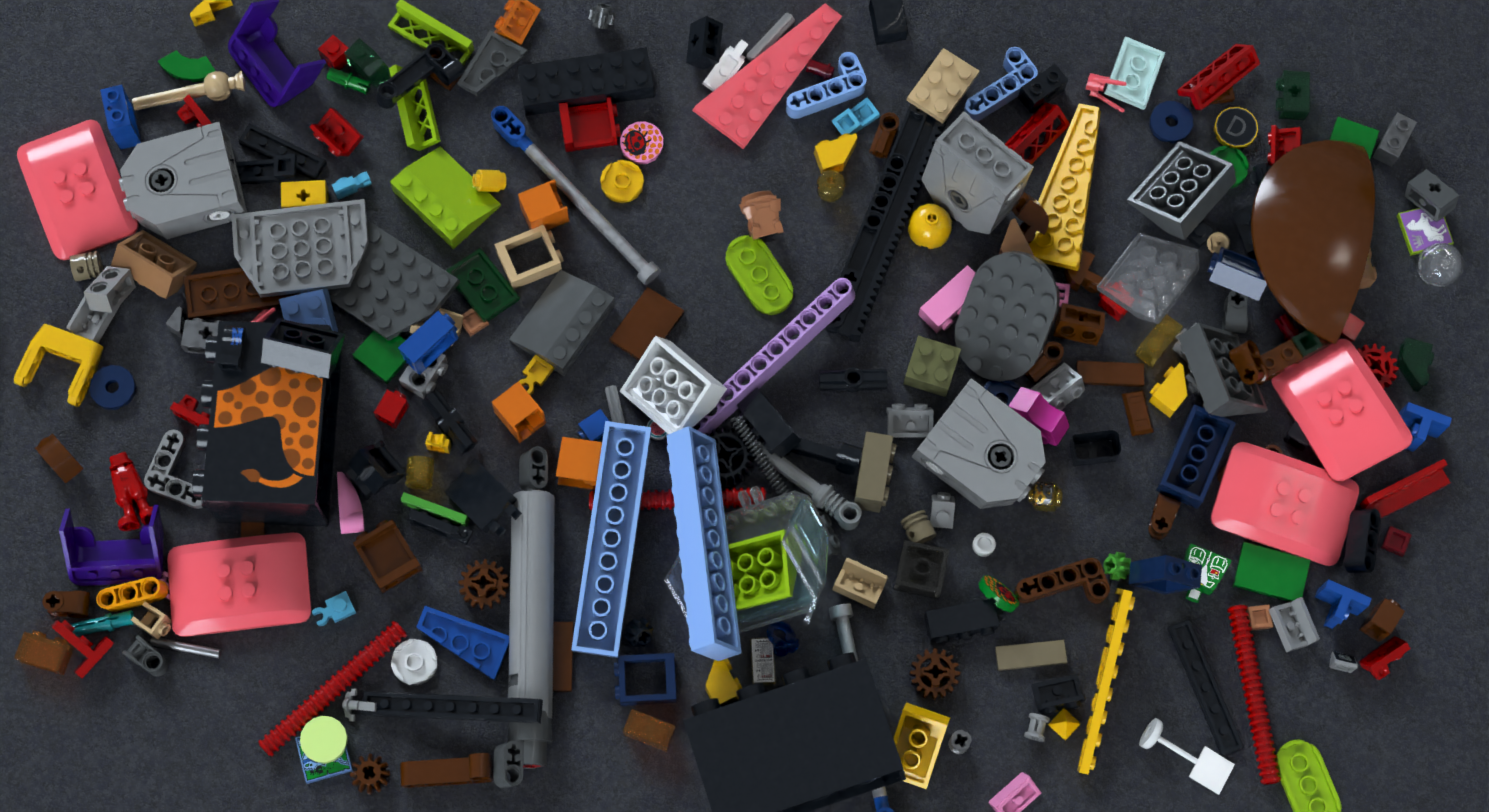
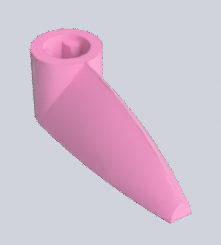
(349, 506)

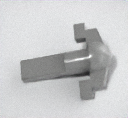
(349, 704)

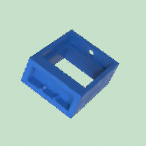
(121, 118)
(429, 342)

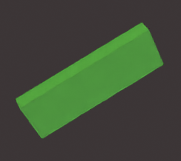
(434, 509)

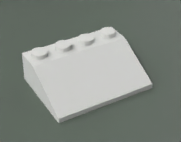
(672, 387)

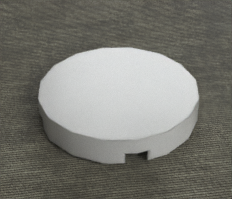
(414, 662)

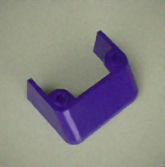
(264, 61)
(112, 560)

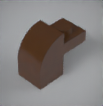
(1032, 215)
(1083, 276)
(58, 458)

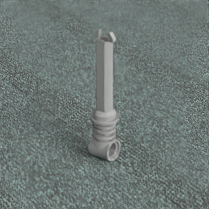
(821, 495)

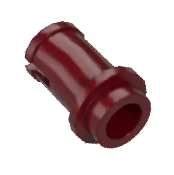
(820, 69)
(1286, 327)

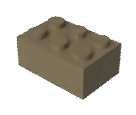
(874, 472)

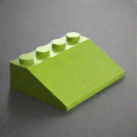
(444, 196)
(761, 570)

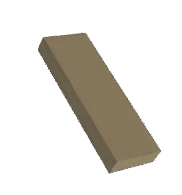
(1030, 655)

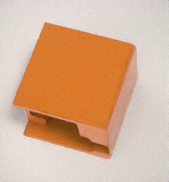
(543, 206)
(519, 412)
(578, 463)

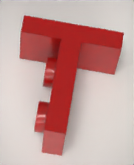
(83, 645)

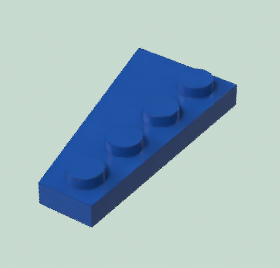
(469, 641)

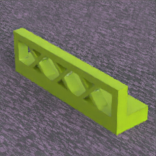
(433, 27)
(410, 113)

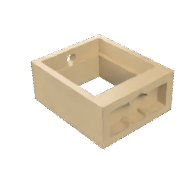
(533, 274)

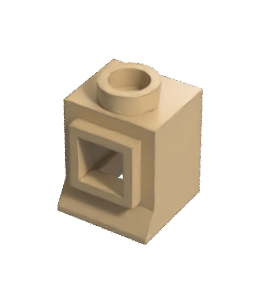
(160, 628)

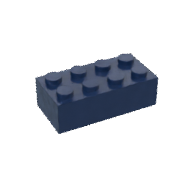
(1195, 456)

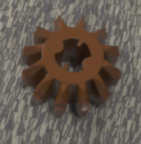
(378, 769)

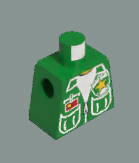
(1212, 570)

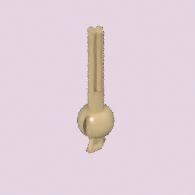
(216, 87)

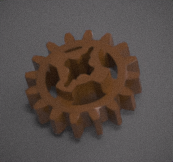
(493, 585)
(944, 673)

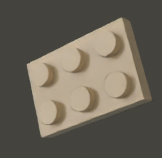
(943, 85)

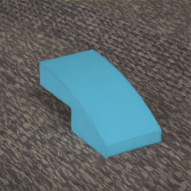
(857, 118)

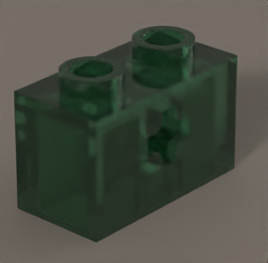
(1293, 95)

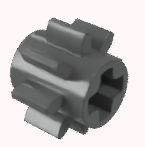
(602, 16)

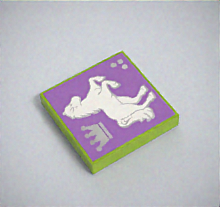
(1422, 231)

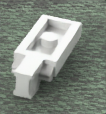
(727, 67)

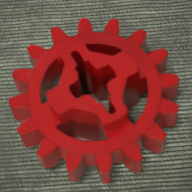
(1378, 361)

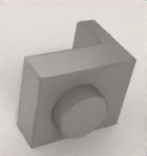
(942, 510)

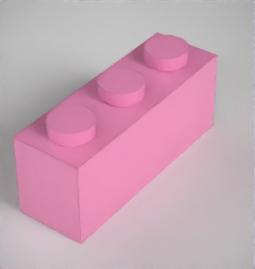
(947, 301)

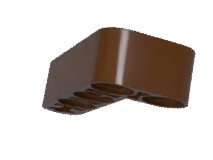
(1059, 584)
(443, 772)

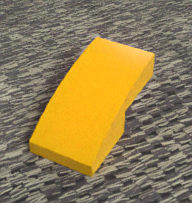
(204, 11)

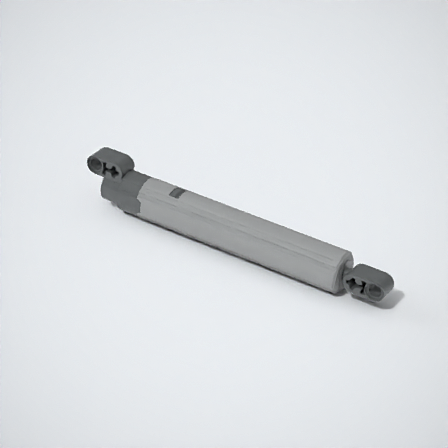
(530, 620)

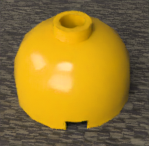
(930, 226)

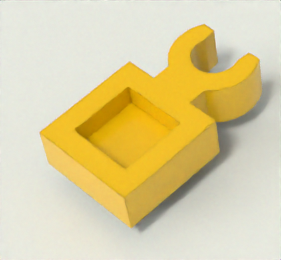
(536, 373)
(438, 443)

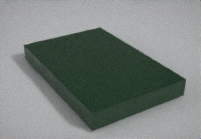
(483, 285)

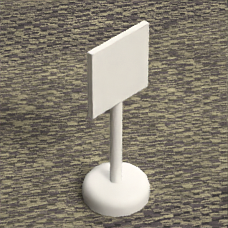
(1209, 769)

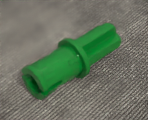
(348, 80)

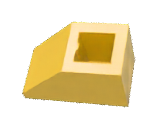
(835, 153)
(1171, 393)
(721, 683)

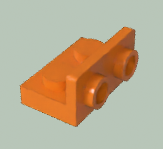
(516, 20)

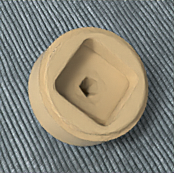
(1217, 241)

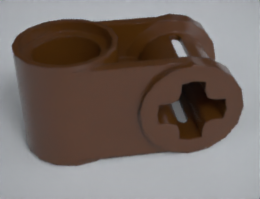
(1248, 363)
(1164, 514)
(71, 603)

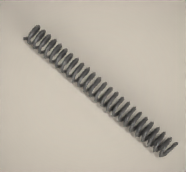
(751, 439)

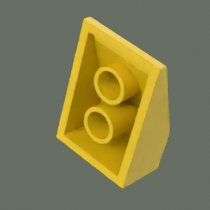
(919, 742)

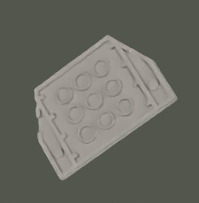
(301, 246)

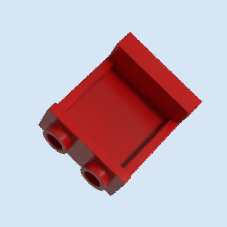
(589, 125)

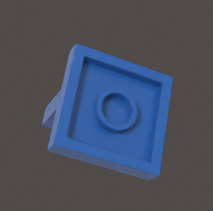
(1423, 423)
(1342, 601)

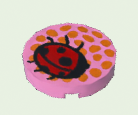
(641, 142)

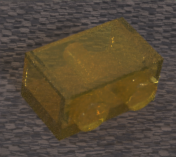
(1158, 340)

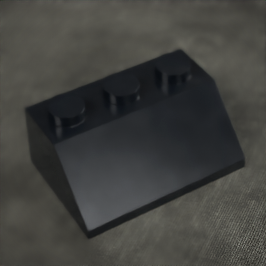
(302, 348)

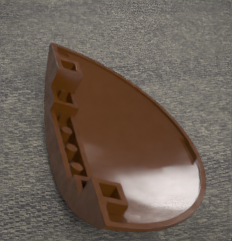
(1315, 231)

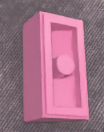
(1015, 795)

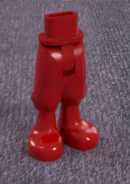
(127, 488)

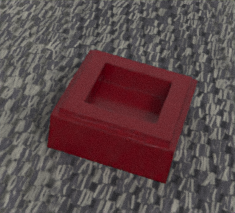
(1396, 541)

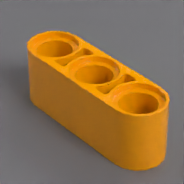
(122, 594)

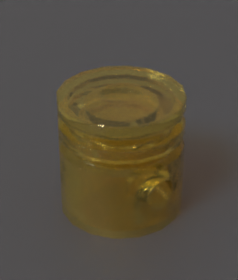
(419, 472)

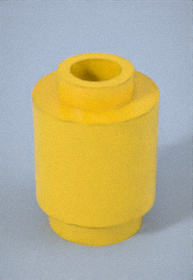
(489, 180)

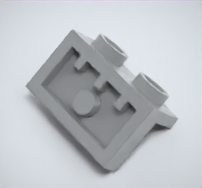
(1061, 386)
(909, 421)

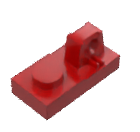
(192, 111)
(186, 410)
(1377, 661)

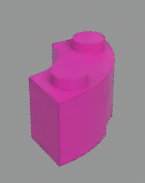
(1041, 414)

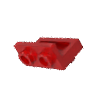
(337, 133)
(1283, 141)

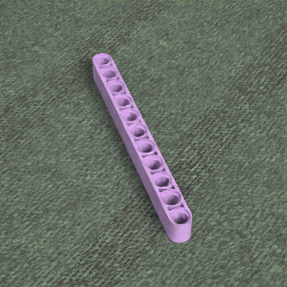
(781, 341)

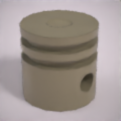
(86, 265)
(918, 527)

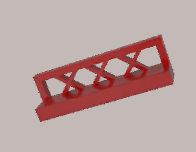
(1220, 75)
(1031, 130)
(1408, 490)

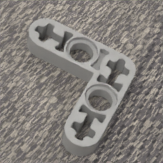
(164, 473)

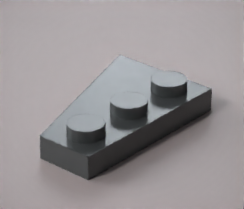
(490, 62)

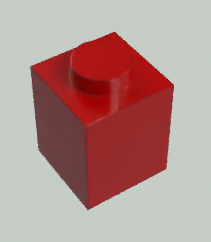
(333, 53)

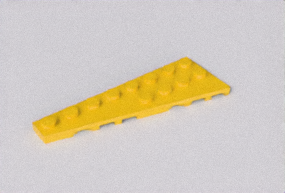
(1068, 191)
(1106, 672)

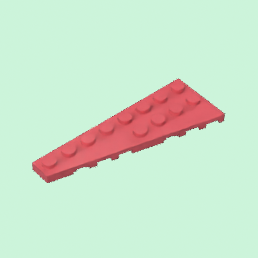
(754, 91)

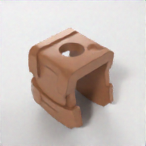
(762, 213)

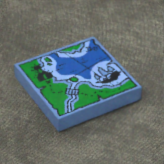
(317, 771)

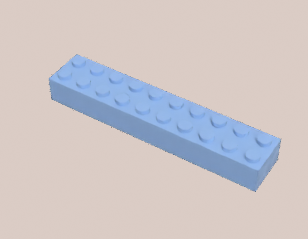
(611, 539)
(703, 545)

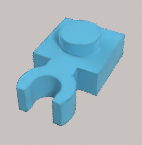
(347, 186)
(337, 607)

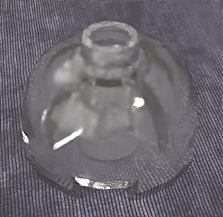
(1440, 264)

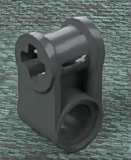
(1235, 316)
(143, 654)

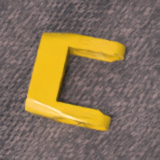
(67, 346)

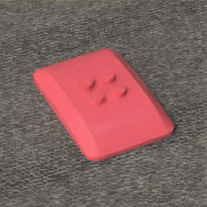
(76, 189)
(1342, 410)
(1284, 504)
(239, 584)

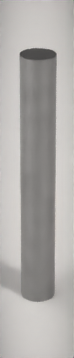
(185, 647)

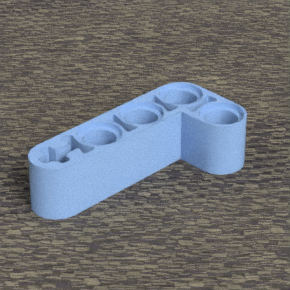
(823, 89)
(997, 90)

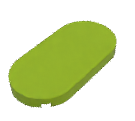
(759, 275)
(1306, 778)

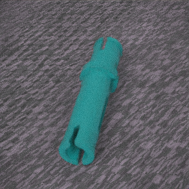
(108, 622)

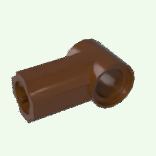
(884, 136)
(1045, 362)

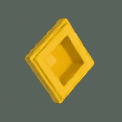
(1064, 724)

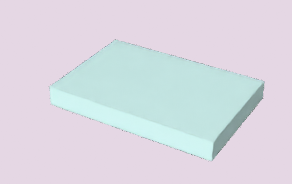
(1138, 67)

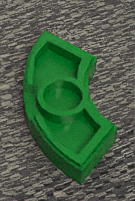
(185, 68)

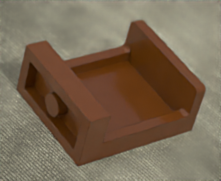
(387, 555)

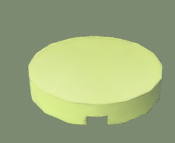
(323, 739)

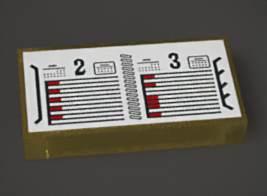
(762, 661)

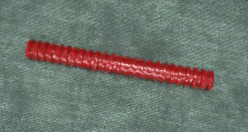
(666, 499)
(332, 688)
(1254, 694)

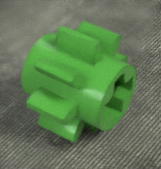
(1117, 566)

